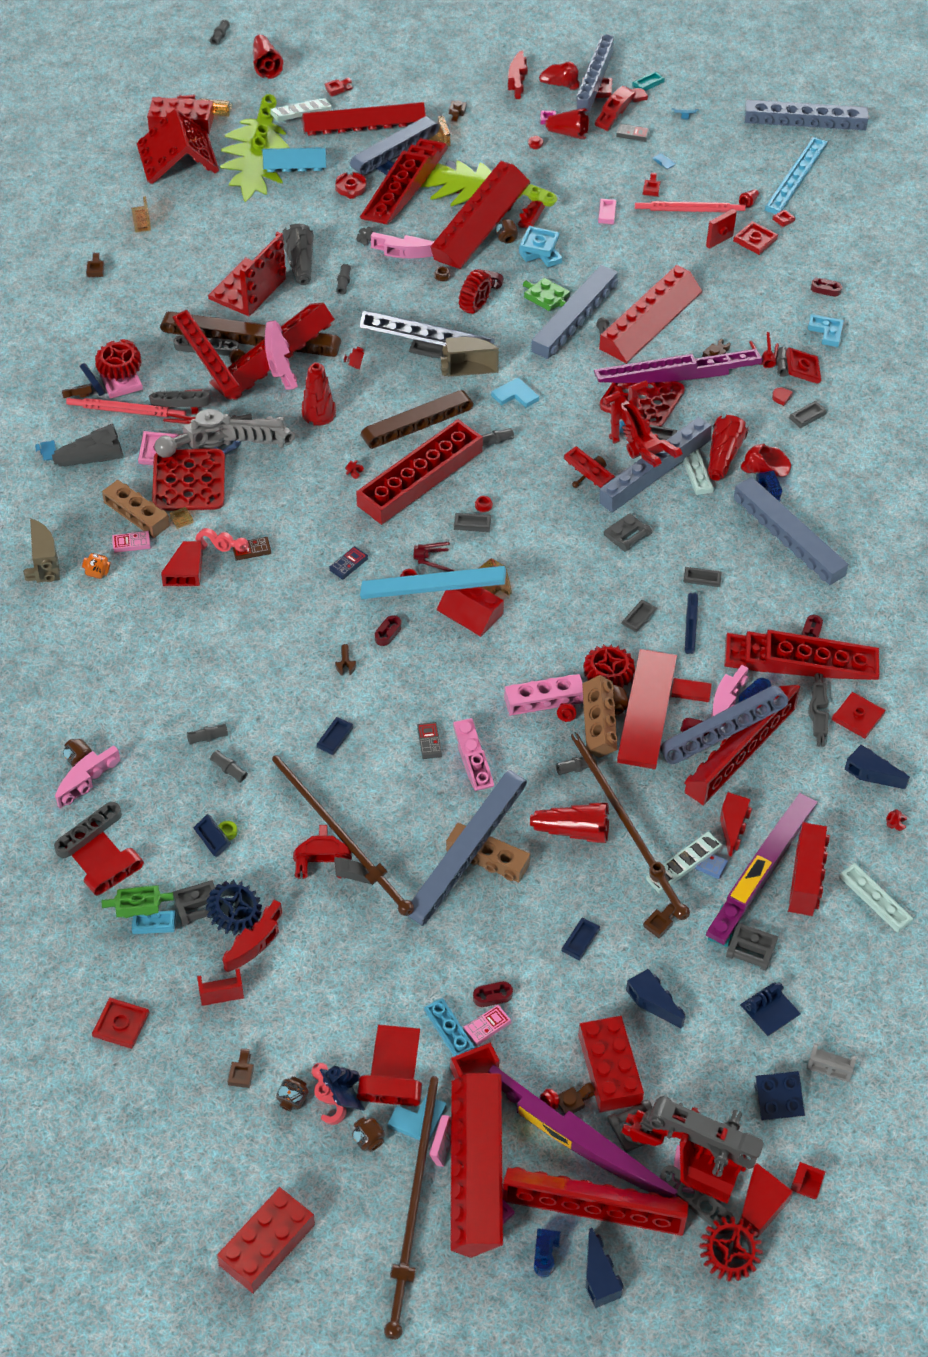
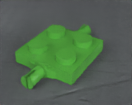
(546, 294)
(137, 901)

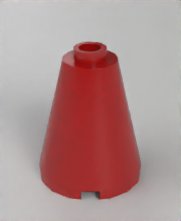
(569, 123)

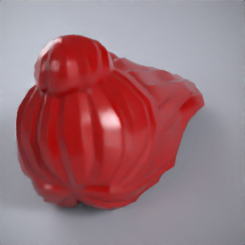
(561, 75)
(765, 458)

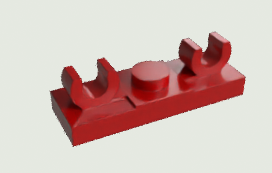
(530, 214)
(588, 467)

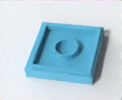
(539, 241)

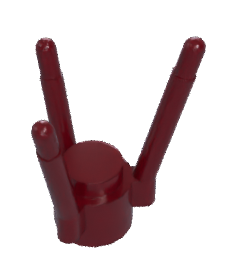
(423, 551)

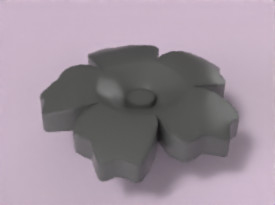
(365, 235)

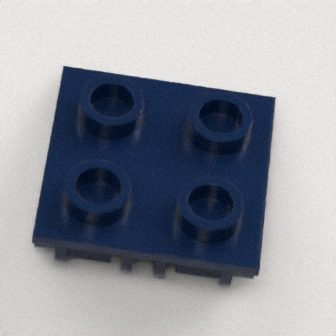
(770, 1008)
(340, 1082)
(779, 1095)

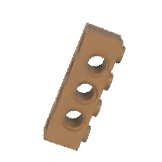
(136, 508)
(599, 716)
(499, 851)

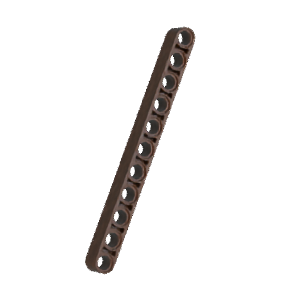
(249, 333)

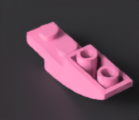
(402, 248)
(275, 349)
(729, 690)
(473, 755)
(79, 778)

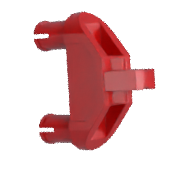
(319, 849)

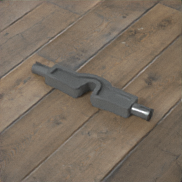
(819, 718)

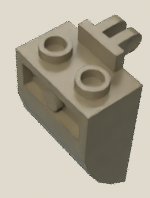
(469, 357)
(43, 555)

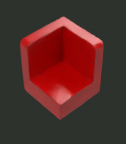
(808, 1180)

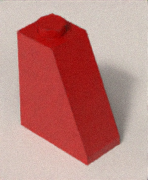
(184, 566)
(764, 1200)

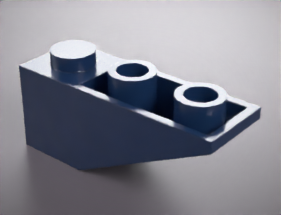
(872, 768)
(650, 995)
(601, 1280)

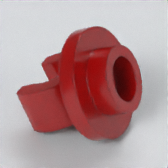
(351, 468)
(566, 712)
(894, 820)

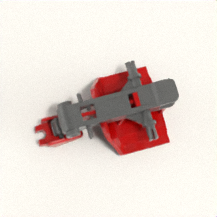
(709, 1150)

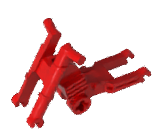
(640, 438)

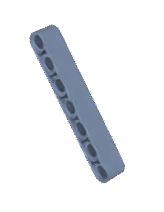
(393, 145)
(734, 724)

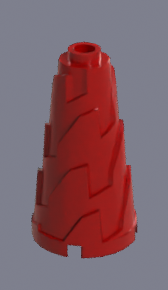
(267, 60)
(318, 399)
(725, 443)
(577, 821)

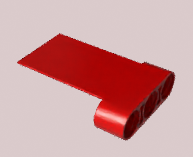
(105, 862)
(393, 1068)

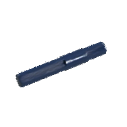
(691, 623)

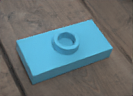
(157, 923)

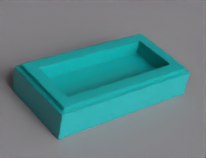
(648, 81)

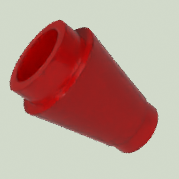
(748, 198)

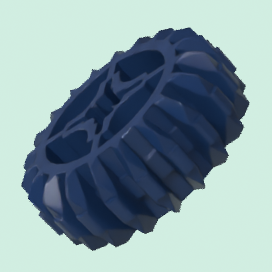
(221, 908)

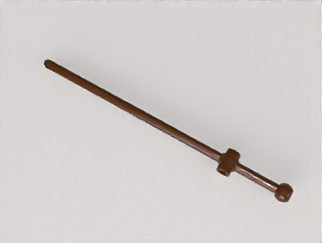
(657, 869)
(375, 873)
(403, 1272)

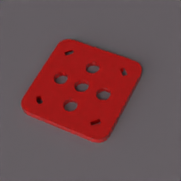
(647, 407)
(201, 490)

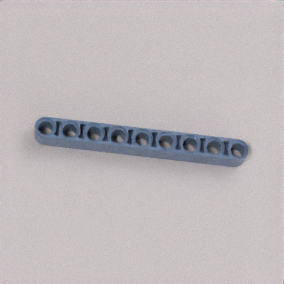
(595, 72)
(466, 846)

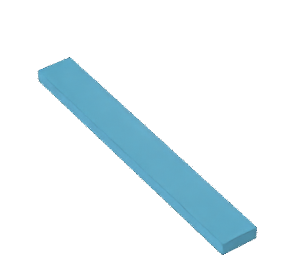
(795, 175)
(433, 582)

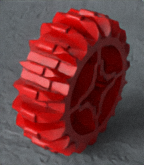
(475, 291)
(118, 360)
(611, 664)
(740, 1252)

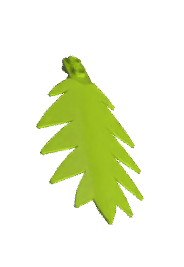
(256, 136)
(469, 181)

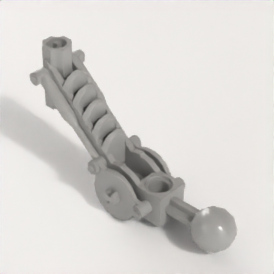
(214, 429)

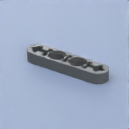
(226, 343)
(180, 398)
(85, 827)
(699, 1197)

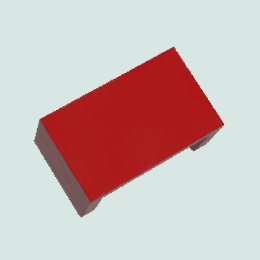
(221, 990)
(474, 1061)

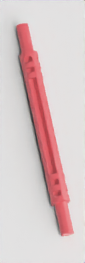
(689, 206)
(123, 407)

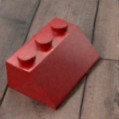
(472, 608)

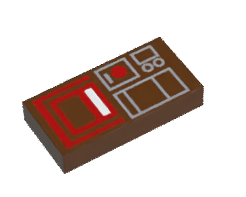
(256, 548)

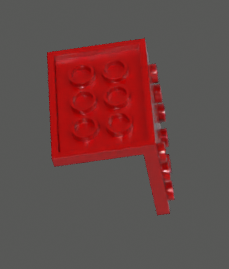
(170, 141)
(253, 279)

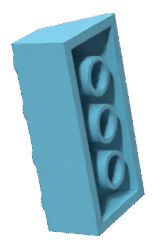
(294, 158)

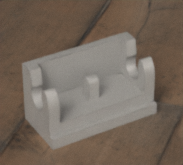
(831, 1064)

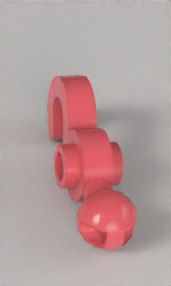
(223, 541)
(325, 1095)

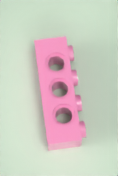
(543, 694)

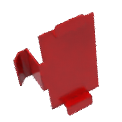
(355, 357)

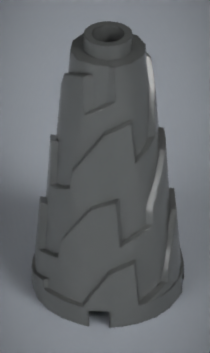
(299, 251)
(98, 446)

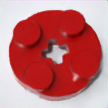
(345, 187)

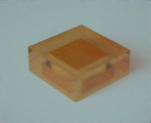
(181, 517)

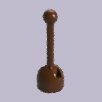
(598, 459)

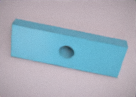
(441, 1018)

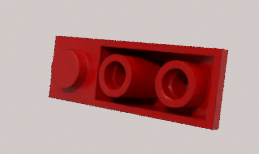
(732, 818)

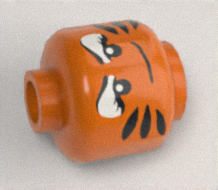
(96, 565)

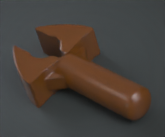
(345, 661)

